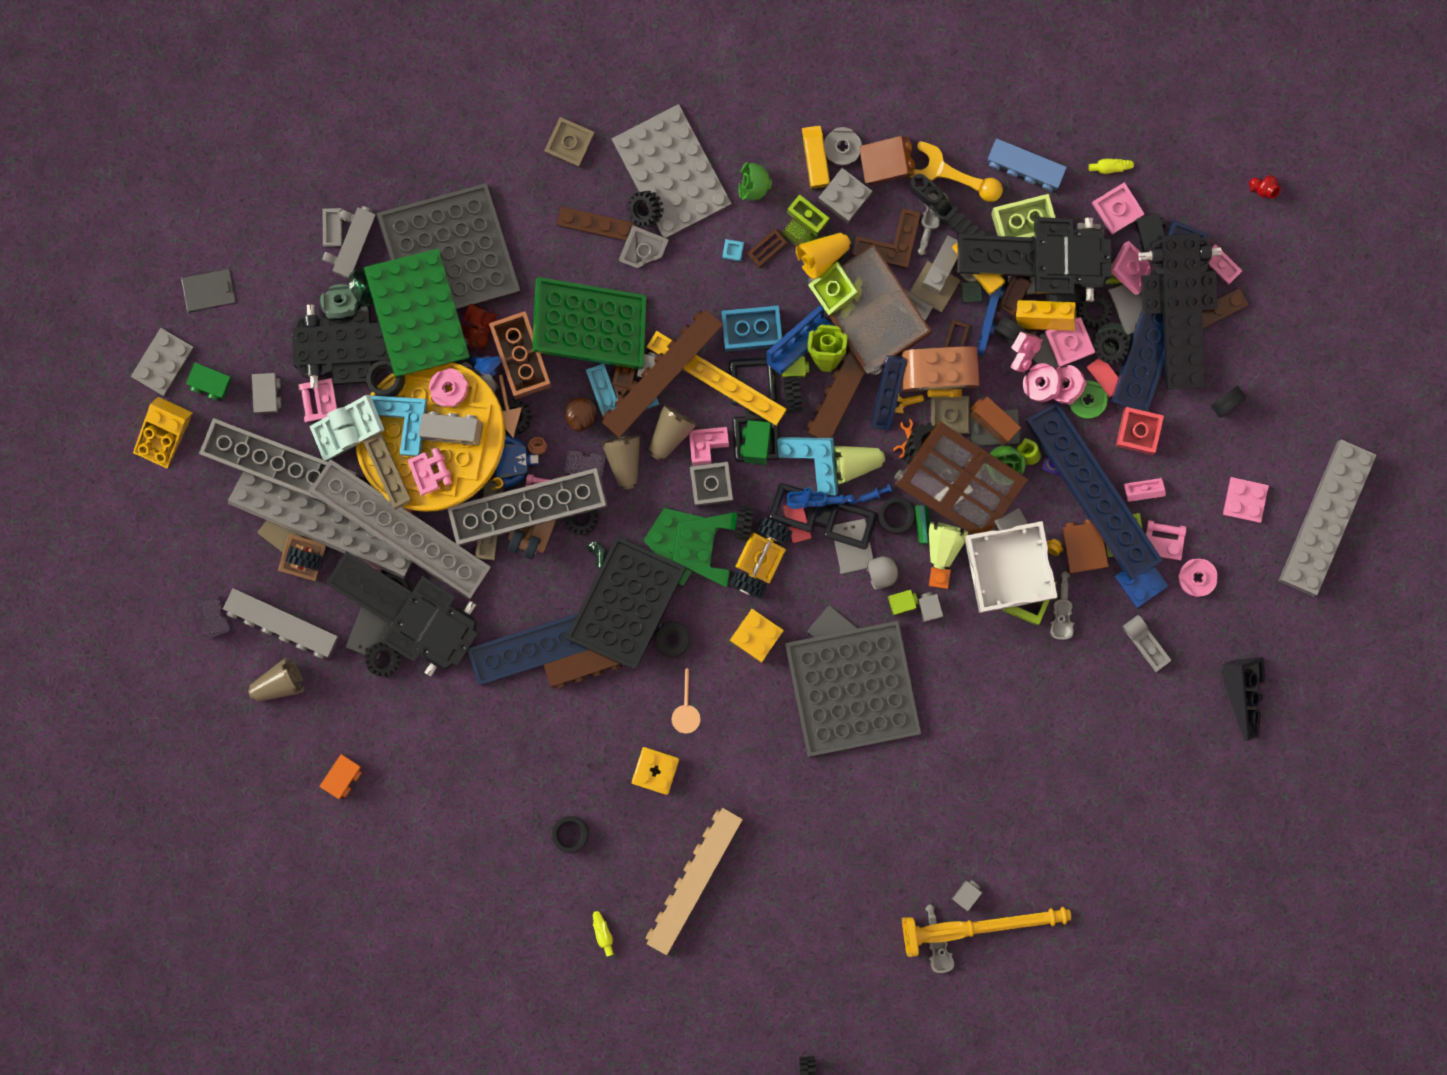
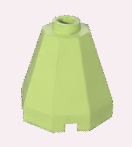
(945, 544)

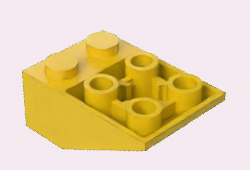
(162, 432)

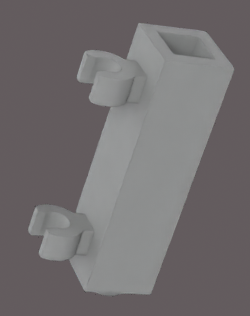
(353, 243)

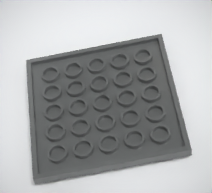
(468, 241)
(852, 688)

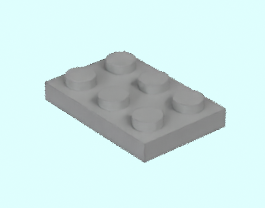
(162, 362)

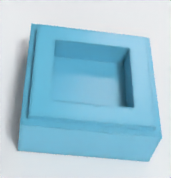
(733, 250)

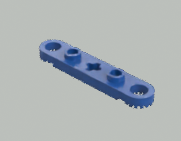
(988, 327)

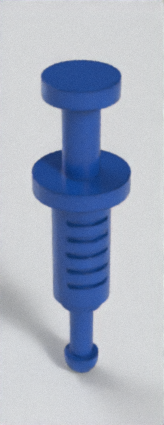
(873, 494)

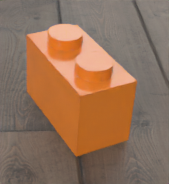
(341, 776)

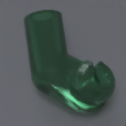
(598, 551)

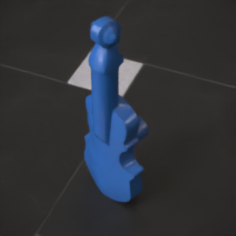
(486, 364)
(808, 498)

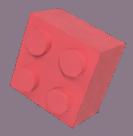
(1139, 431)

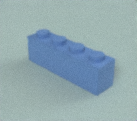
(1026, 164)

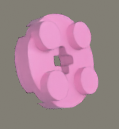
(1051, 387)
(1075, 387)
(454, 397)
(1198, 566)

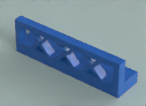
(795, 342)

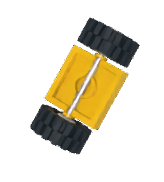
(760, 558)

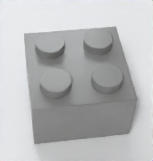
(844, 196)
(711, 484)

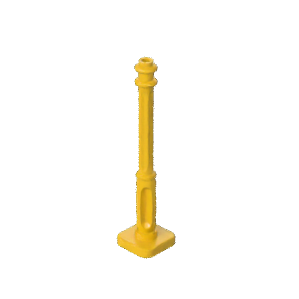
(956, 930)

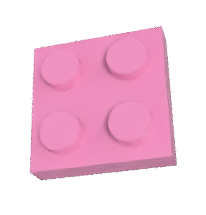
(1118, 208)
(1129, 269)
(1070, 345)
(1245, 500)

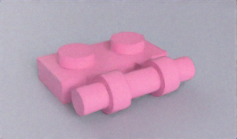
(423, 472)

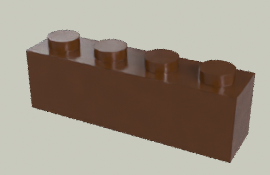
(576, 667)

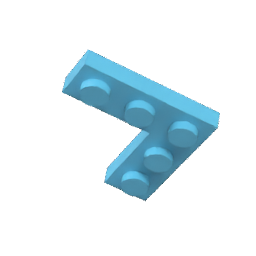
(603, 389)
(409, 409)
(824, 456)

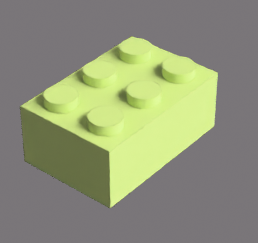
(1018, 217)

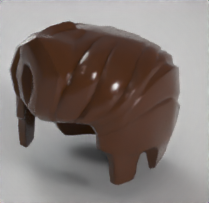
(580, 413)

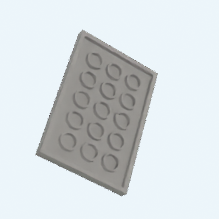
(670, 161)

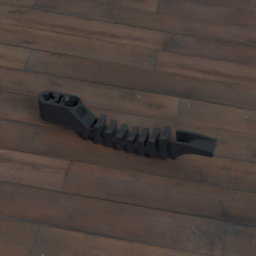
(943, 207)

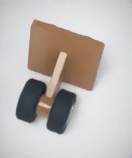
(531, 539)

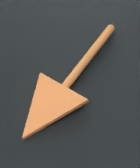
(510, 416)

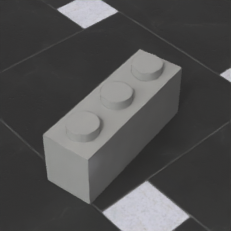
(450, 428)

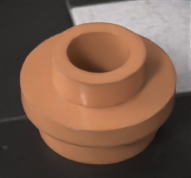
(537, 446)

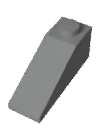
(941, 266)

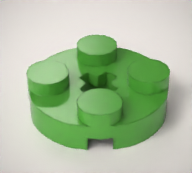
(1094, 409)

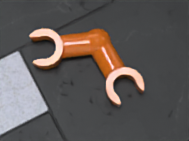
(908, 431)

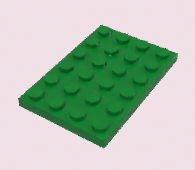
(416, 313)
(589, 323)

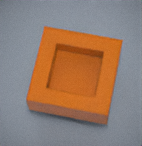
(939, 578)

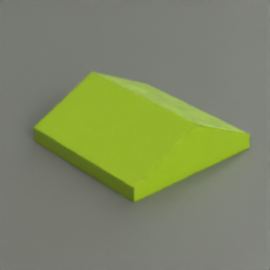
(834, 289)

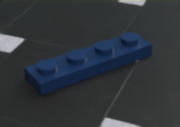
(888, 392)

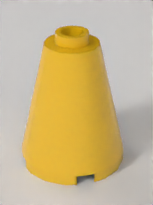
(822, 253)

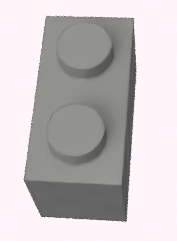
(265, 393)

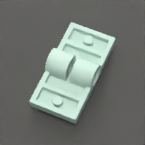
(346, 427)

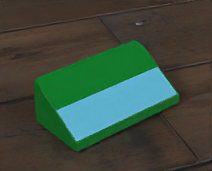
(922, 523)

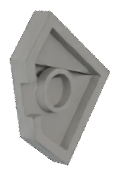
(642, 247)

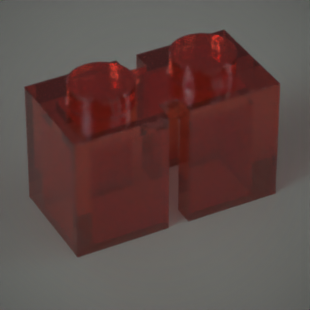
(480, 317)

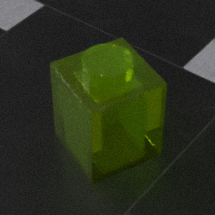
(797, 232)

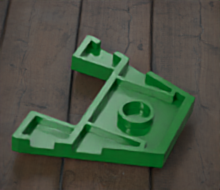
(663, 533)
(695, 545)

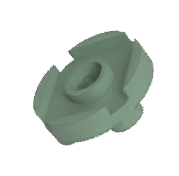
(338, 310)

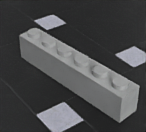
(277, 621)

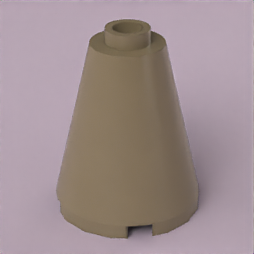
(669, 432)
(623, 459)
(277, 682)

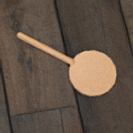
(686, 717)

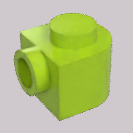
(1029, 451)

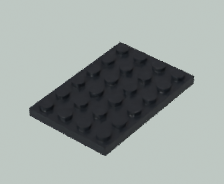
(626, 603)

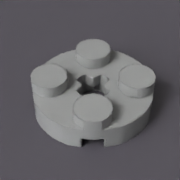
(850, 139)

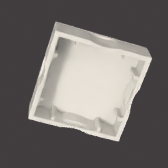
(1010, 567)

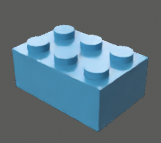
(751, 328)

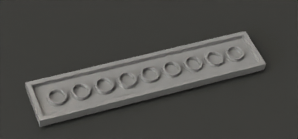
(315, 522)
(399, 529)

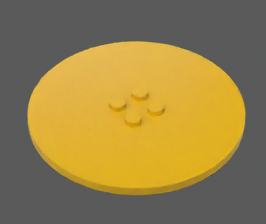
(468, 464)

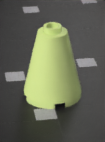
(856, 461)

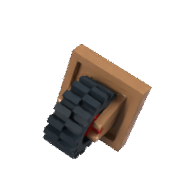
(301, 557)

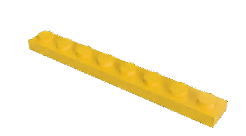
(724, 383)

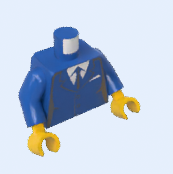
(513, 463)

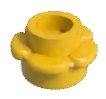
(1054, 547)

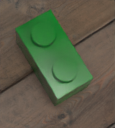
(208, 381)
(756, 442)

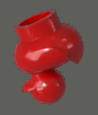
(1266, 188)

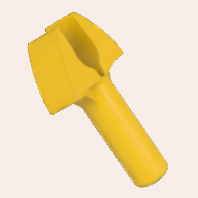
(944, 393)
(908, 401)

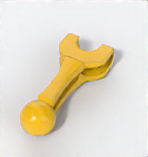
(989, 188)

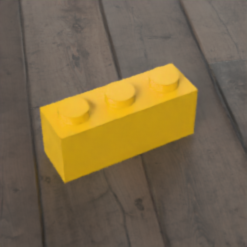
(1046, 315)

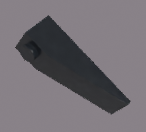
(1242, 685)

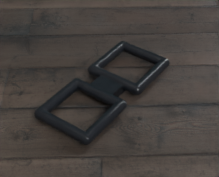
(749, 415)
(824, 518)

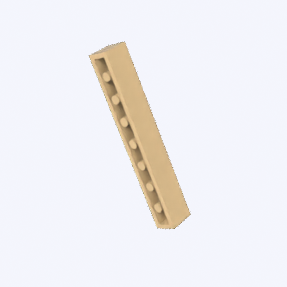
(693, 883)

